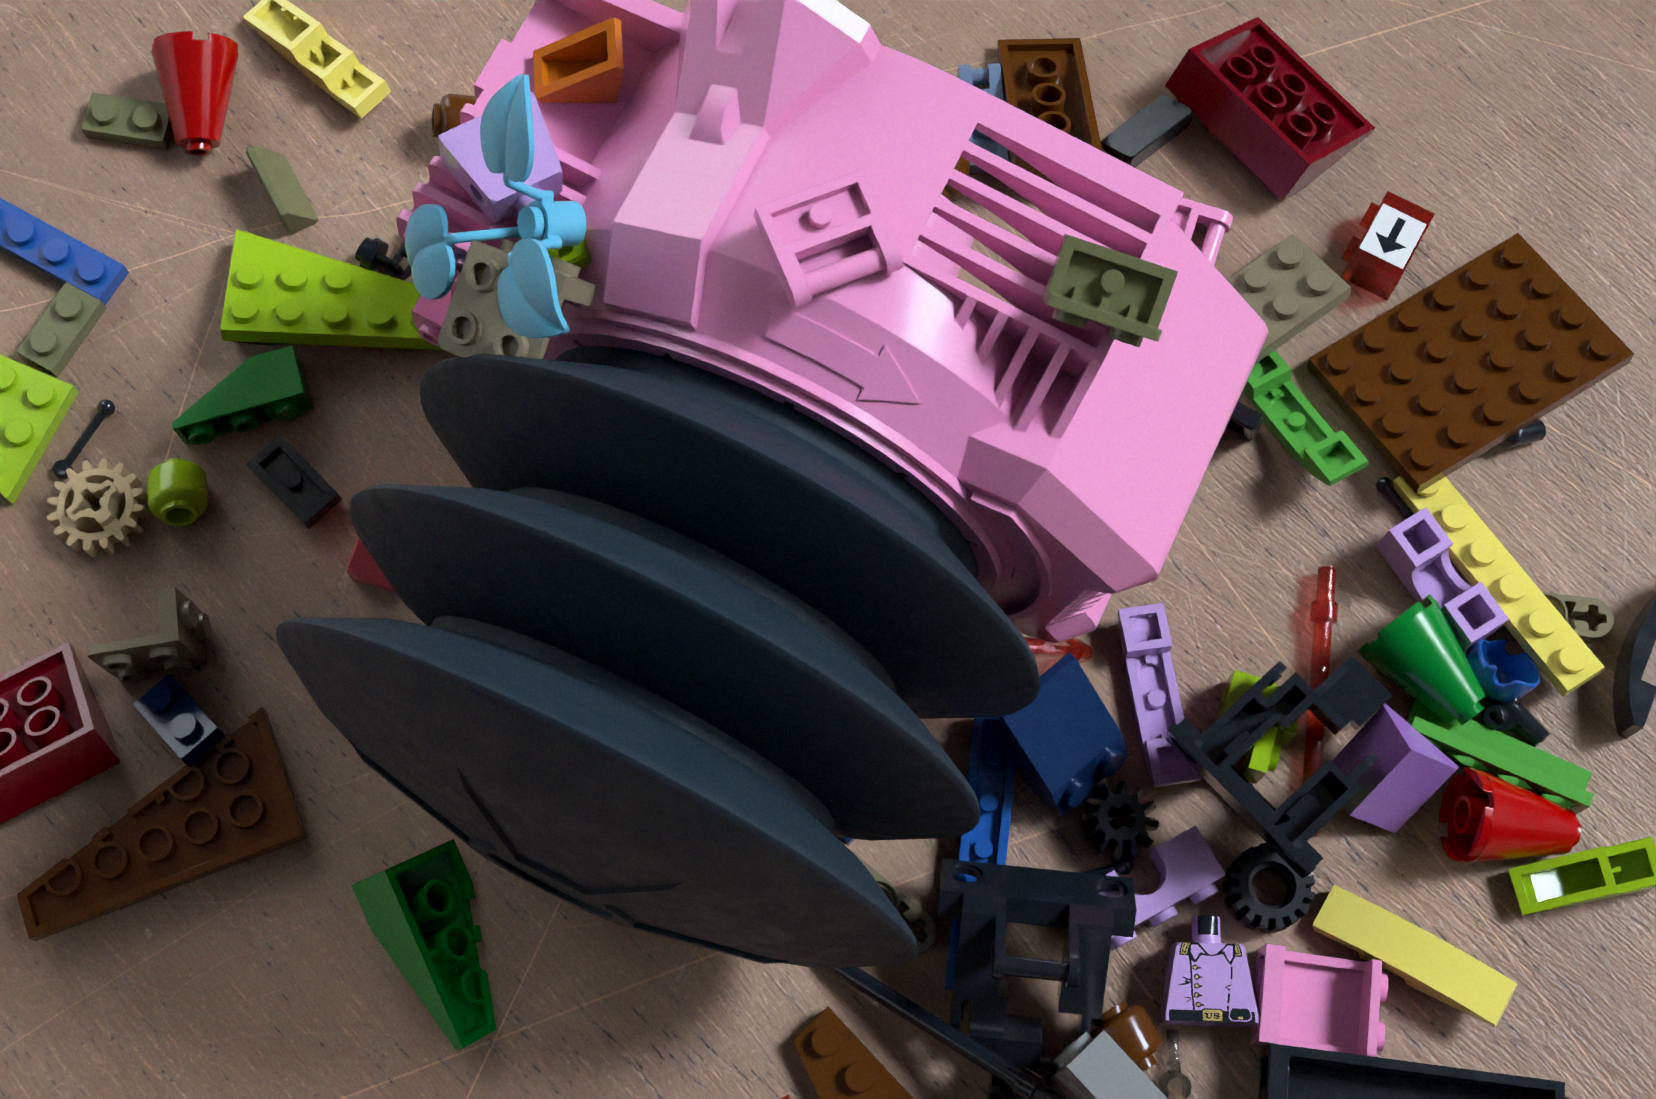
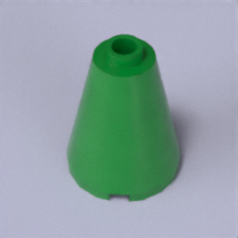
(1427, 662)

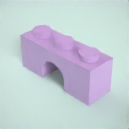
(1420, 559)
(1185, 872)

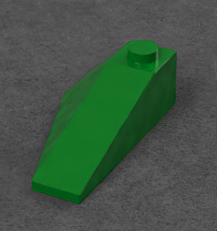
(428, 930)

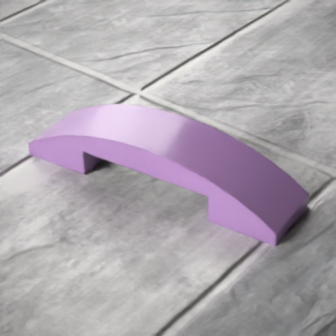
(1153, 691)

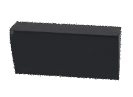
(1148, 130)

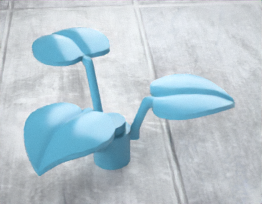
(528, 284)

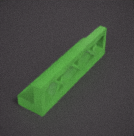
(1504, 757)

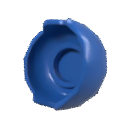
(1501, 674)

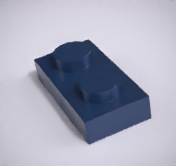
(179, 720)

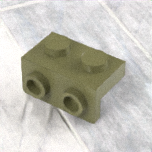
(1108, 289)

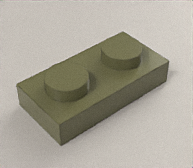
(127, 121)
(61, 329)

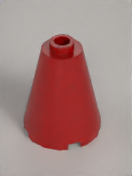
(196, 86)
(1502, 821)

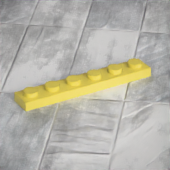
(1484, 559)

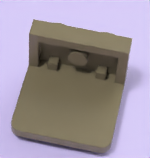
(474, 315)
(174, 650)

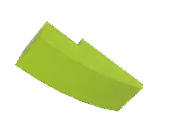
(1585, 876)

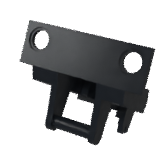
(1344, 697)
(1030, 898)

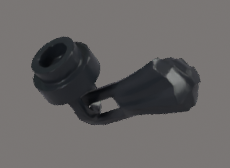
(373, 255)

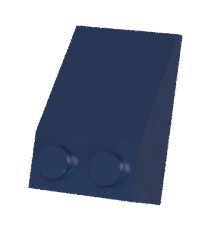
(1064, 737)

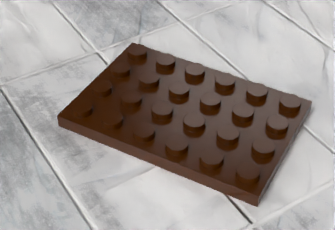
(1468, 362)

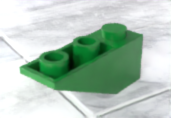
(254, 393)

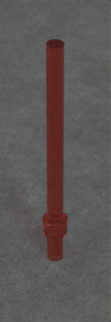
(1323, 615)
(1048, 650)

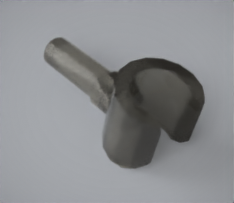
(1173, 1066)

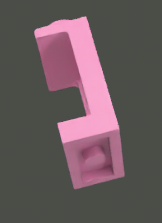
(1318, 1002)

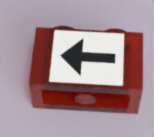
(1387, 244)

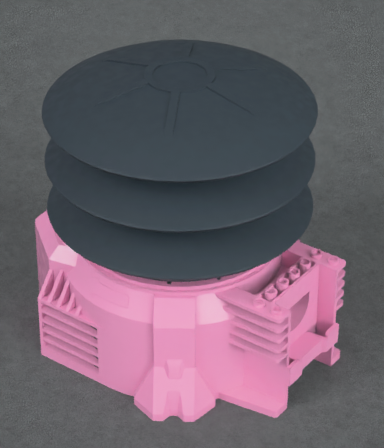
(759, 535)

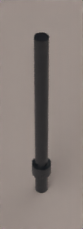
(1025, 1083)

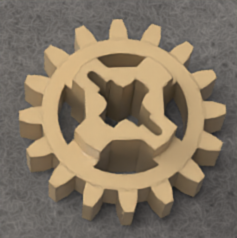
(78, 498)

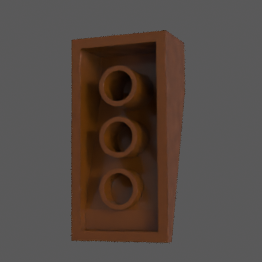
(1051, 84)

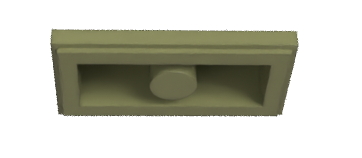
(282, 189)

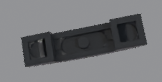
(1630, 694)

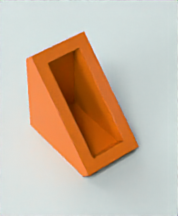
(581, 66)

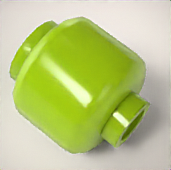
(177, 491)

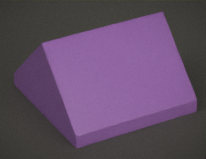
(1401, 778)

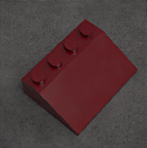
(1268, 106)
(49, 731)

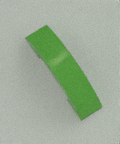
(1298, 425)

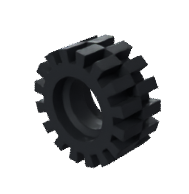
(1249, 908)

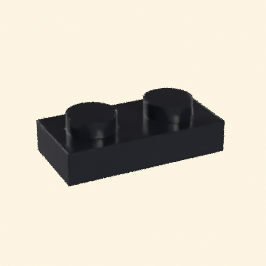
(294, 481)

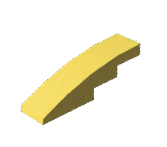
(317, 55)
(1415, 955)

